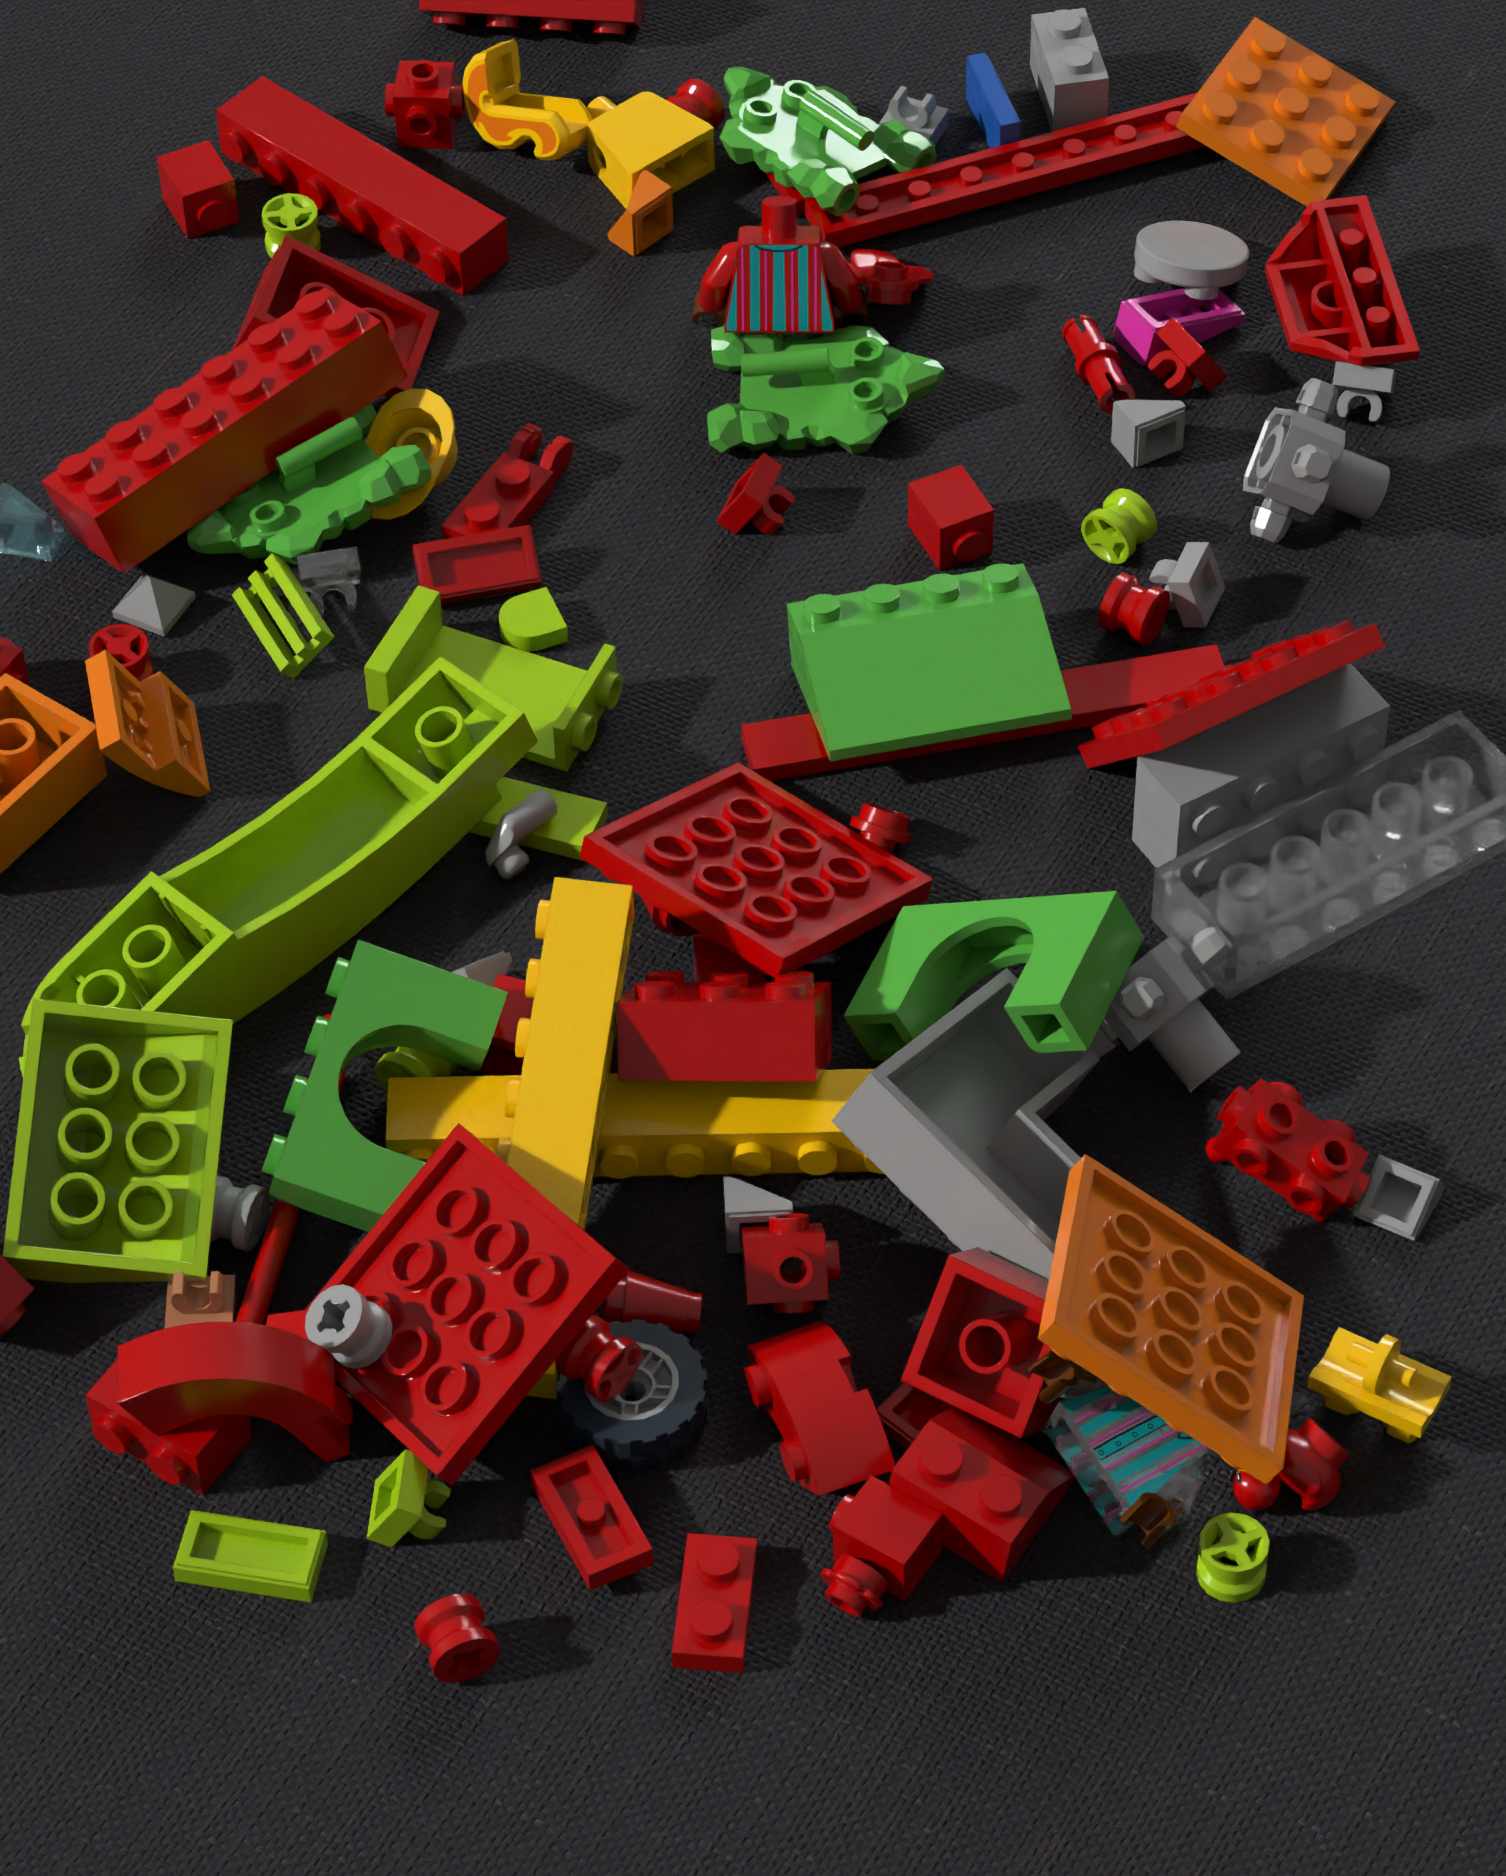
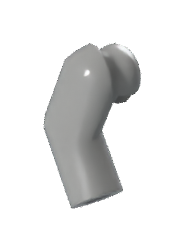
(513, 827)

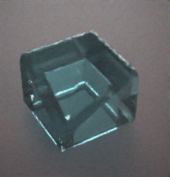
(26, 527)

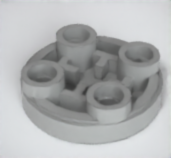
(1190, 256)

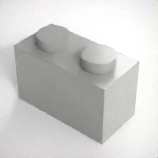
(1068, 68)

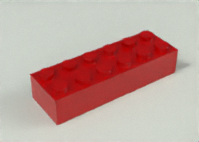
(223, 428)

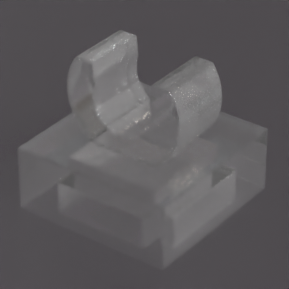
(330, 571)

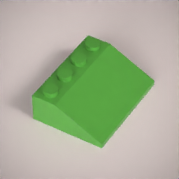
(926, 661)

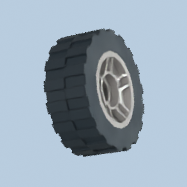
(666, 1411)

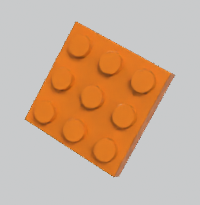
(1285, 114)

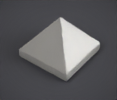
(154, 604)

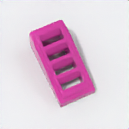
(1144, 316)

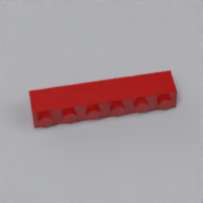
(363, 185)

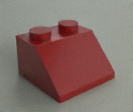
(984, 1484)

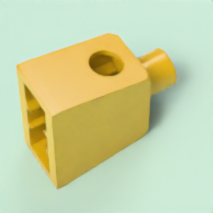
(650, 137)

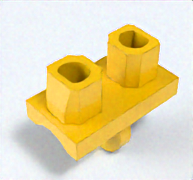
(1380, 1383)

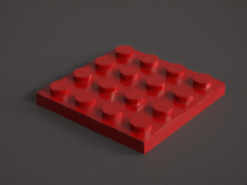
(1229, 692)
(756, 869)
(478, 1296)

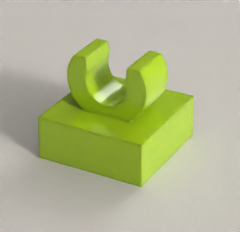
(400, 1502)

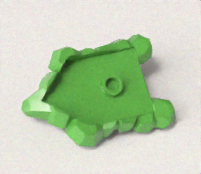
(813, 138)
(815, 388)
(312, 494)

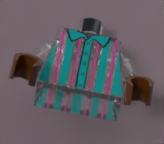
(1120, 1451)

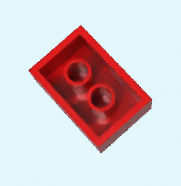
(724, 1028)

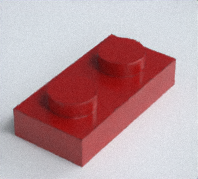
(591, 1517)
(715, 1603)

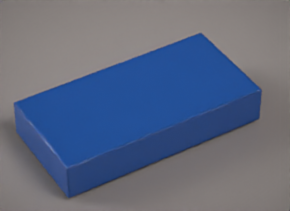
(990, 102)

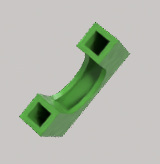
(935, 952)
(379, 1004)

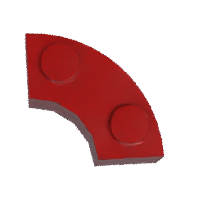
(812, 1397)

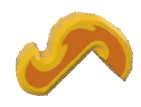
(514, 118)

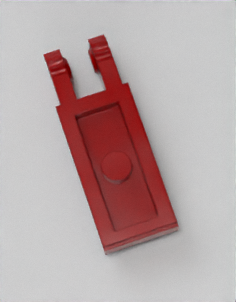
(512, 486)

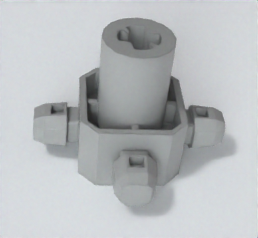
(1305, 465)
(1163, 1005)

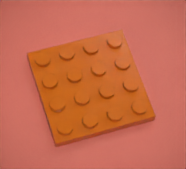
(1173, 1319)

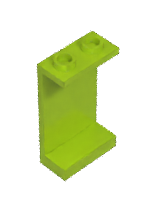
(555, 697)

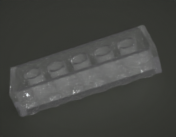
(1340, 853)

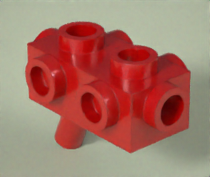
(1290, 1149)

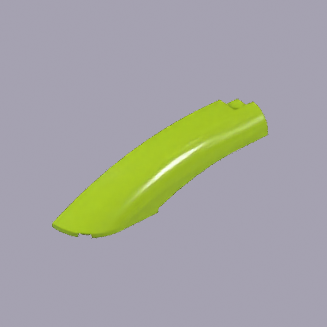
(307, 870)

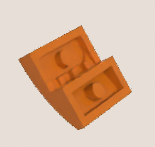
(147, 726)

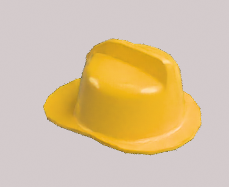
(419, 420)

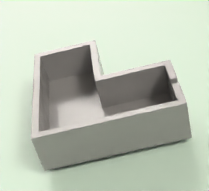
(965, 1128)

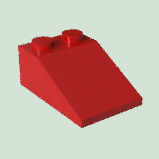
(303, 270)

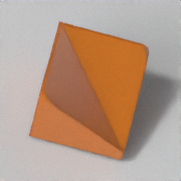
(646, 217)

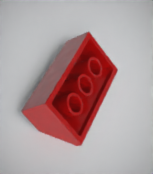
(557, 16)

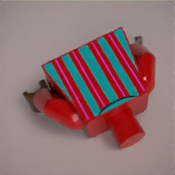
(780, 279)

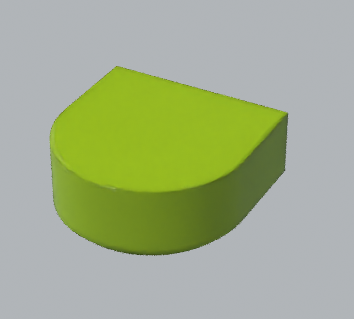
(532, 621)

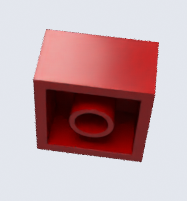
(982, 1341)

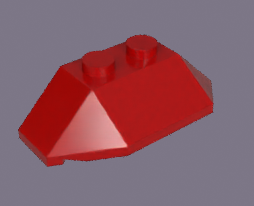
(1340, 288)

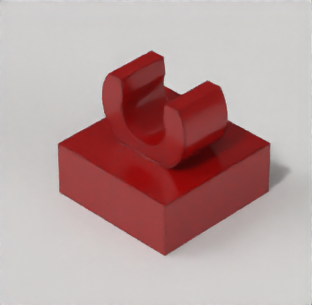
(1187, 359)
(755, 496)

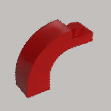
(236, 1370)

